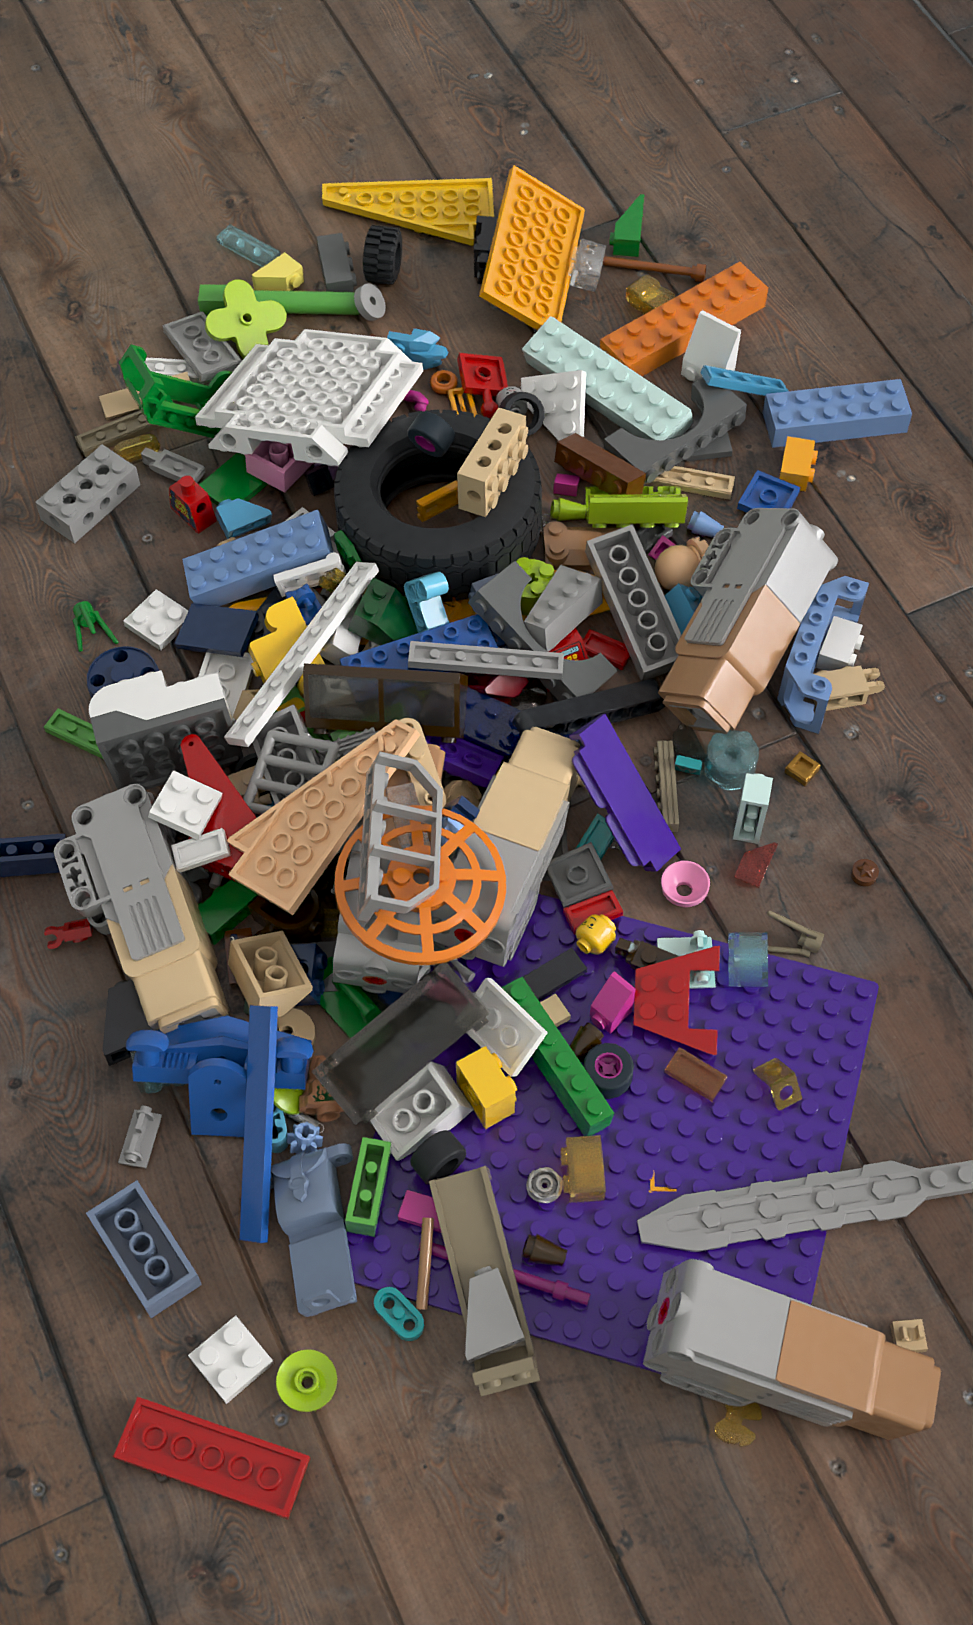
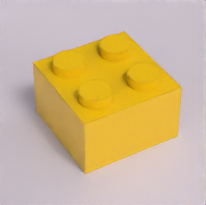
(486, 1086)

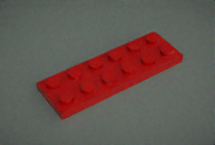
(212, 1457)

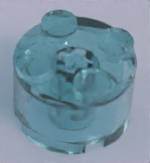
(730, 758)
(748, 959)

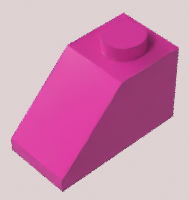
(612, 1003)

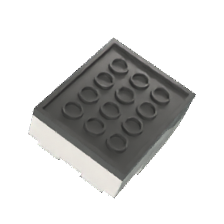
(144, 721)

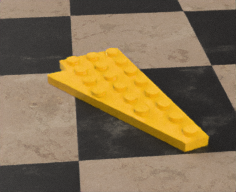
(426, 206)

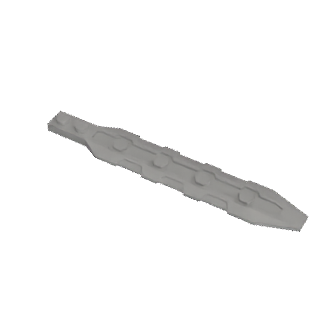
(802, 1204)

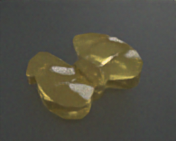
(731, 1428)

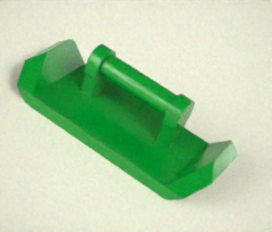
(348, 1006)

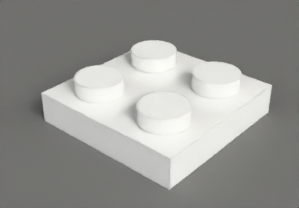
(157, 620)
(185, 805)
(231, 1359)

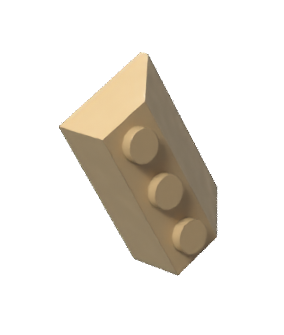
(268, 971)

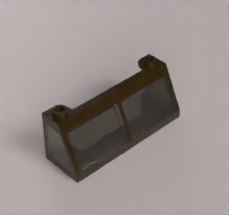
(374, 697)

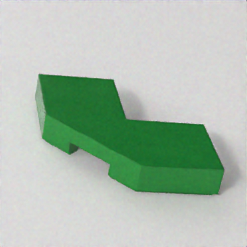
(346, 549)

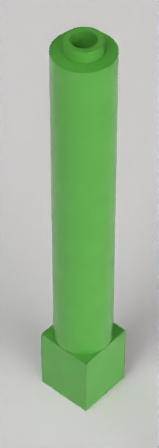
(294, 302)

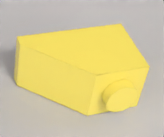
(279, 275)

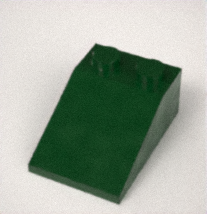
(383, 615)

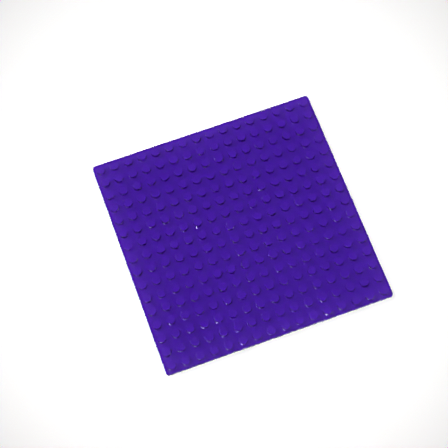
(659, 1127)

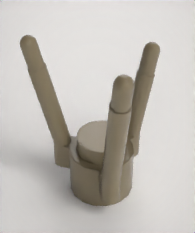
(809, 939)

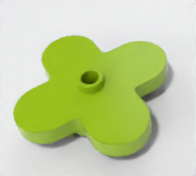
(241, 304)

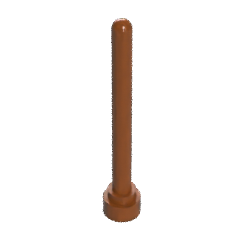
(696, 272)

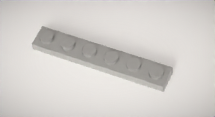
(486, 660)

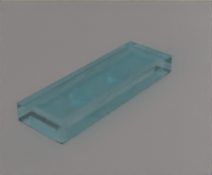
(247, 246)

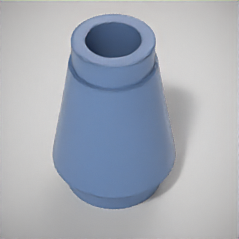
(704, 525)

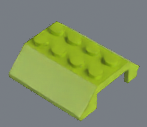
(646, 509)

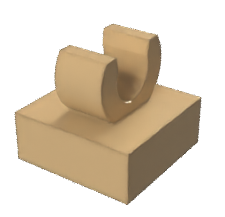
(909, 1335)

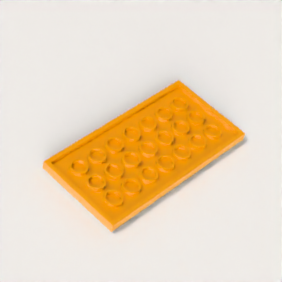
(531, 250)

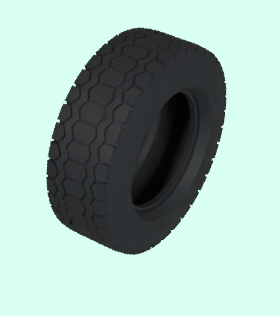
(463, 553)

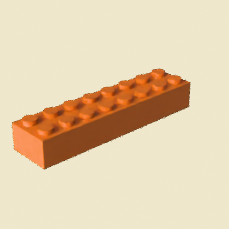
(668, 328)

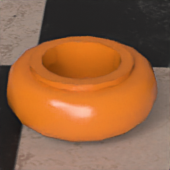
(443, 375)

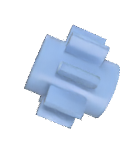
(304, 1138)

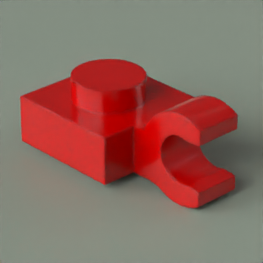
(72, 931)

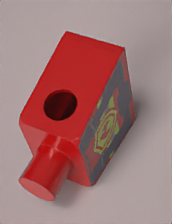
(186, 498)

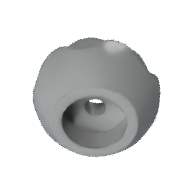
(544, 1176)

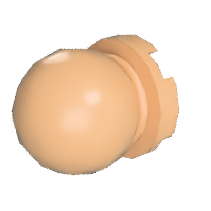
(679, 563)

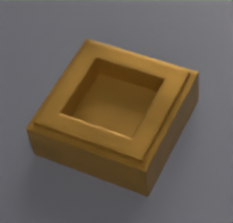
(802, 768)

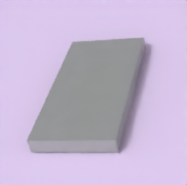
(199, 350)

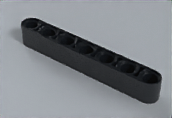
(573, 713)

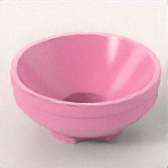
(687, 874)

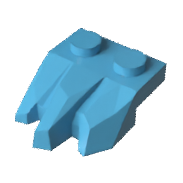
(420, 347)

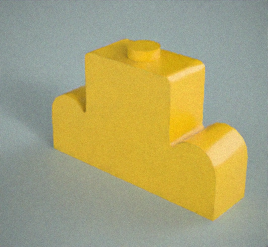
(286, 627)

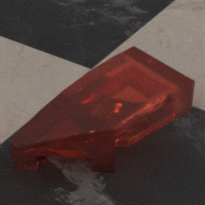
(755, 864)

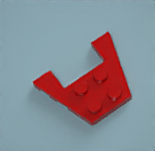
(664, 994)

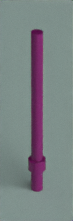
(559, 1289)

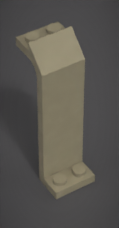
(472, 1242)

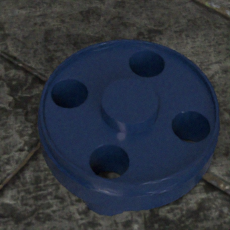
(110, 668)

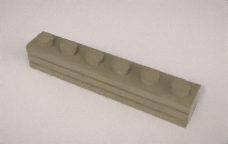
(666, 783)

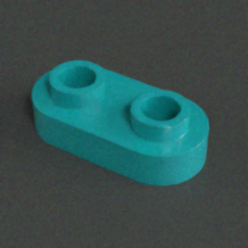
(400, 1314)

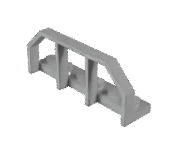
(373, 830)

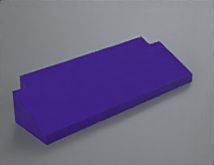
(620, 789)

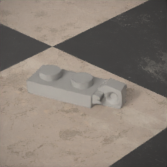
(172, 464)

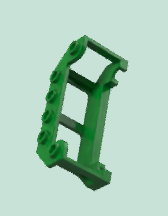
(159, 389)

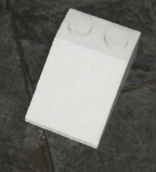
(711, 344)
(420, 1109)

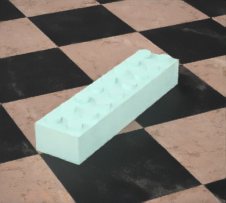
(610, 385)

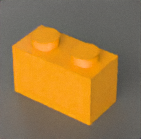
(797, 462)

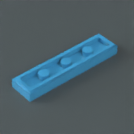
(741, 381)

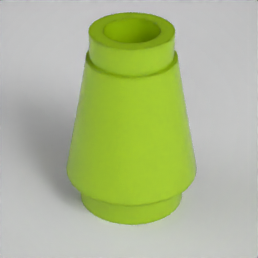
(567, 510)

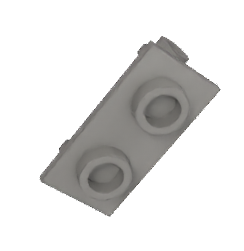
(140, 1138)

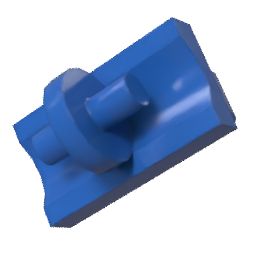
(306, 602)

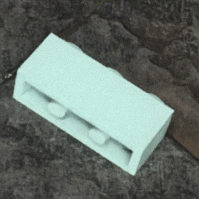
(752, 808)

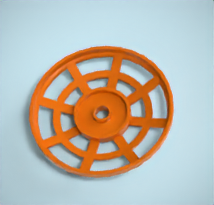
(403, 887)

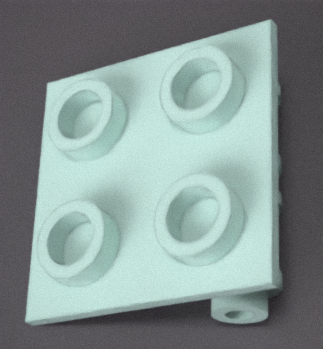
(688, 945)

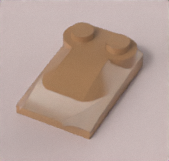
(568, 544)

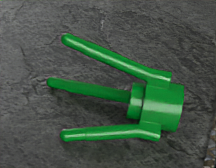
(86, 617)

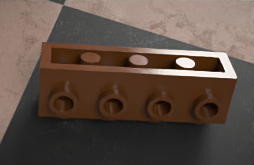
(598, 466)

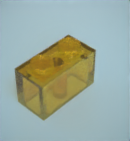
(584, 1169)

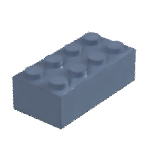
(144, 1249)

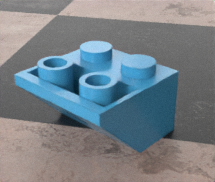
(683, 603)

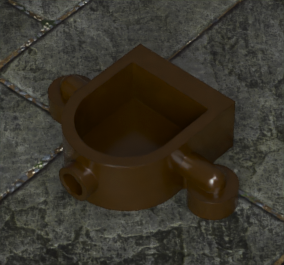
(300, 927)

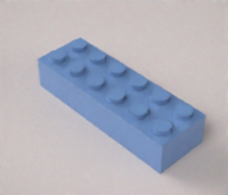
(837, 412)
(251, 561)

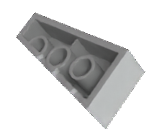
(563, 606)

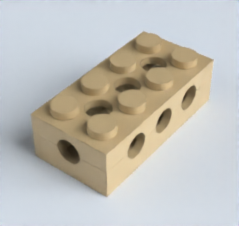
(492, 462)

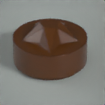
(864, 872)

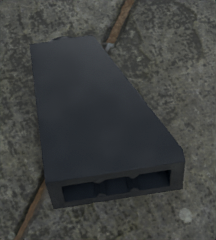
(122, 1019)

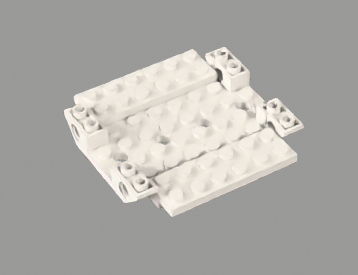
(311, 394)

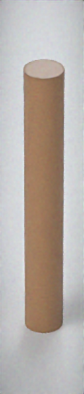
(424, 1263)

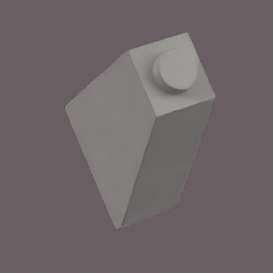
(490, 1316)

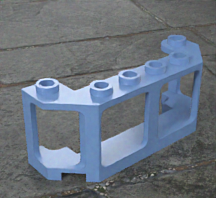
(798, 675)

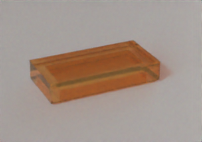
(696, 1074)

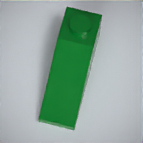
(628, 230)

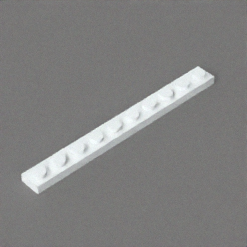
(303, 651)

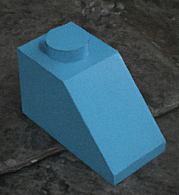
(241, 517)

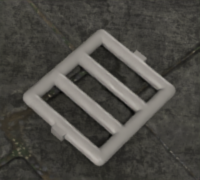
(265, 758)

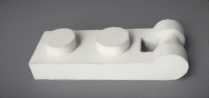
(307, 574)

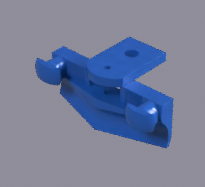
(213, 1062)

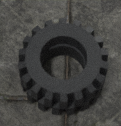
(382, 254)

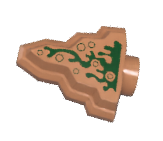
(316, 1098)

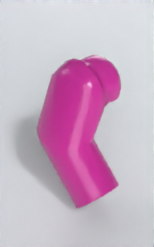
(418, 398)

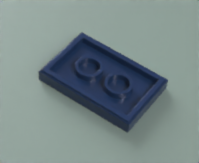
(217, 630)

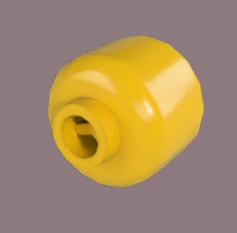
(595, 934)

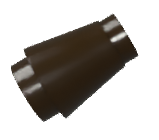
(585, 1039)
(543, 1251)

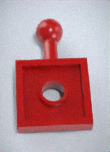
(473, 383)

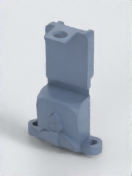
(313, 1219)

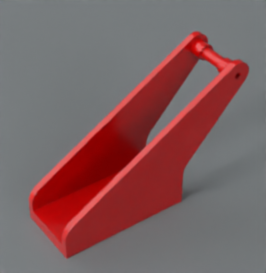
(231, 811)

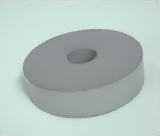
(369, 302)

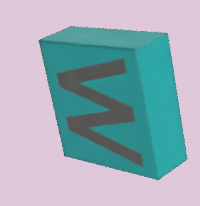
(688, 765)

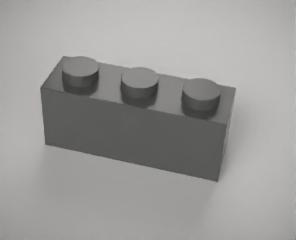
(335, 264)

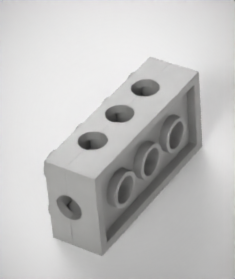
(88, 493)

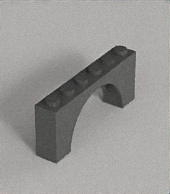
(719, 412)
(500, 608)

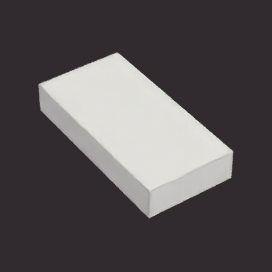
(199, 852)

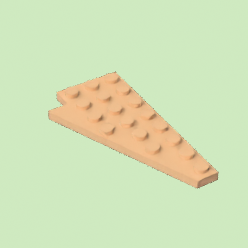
(303, 832)

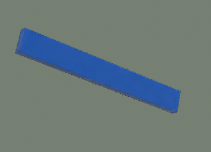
(258, 1123)

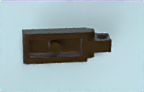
(640, 953)

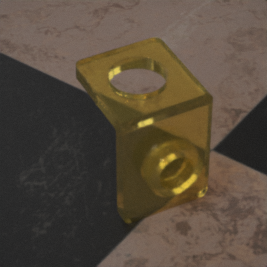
(778, 1076)

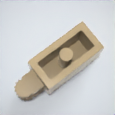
(851, 686)

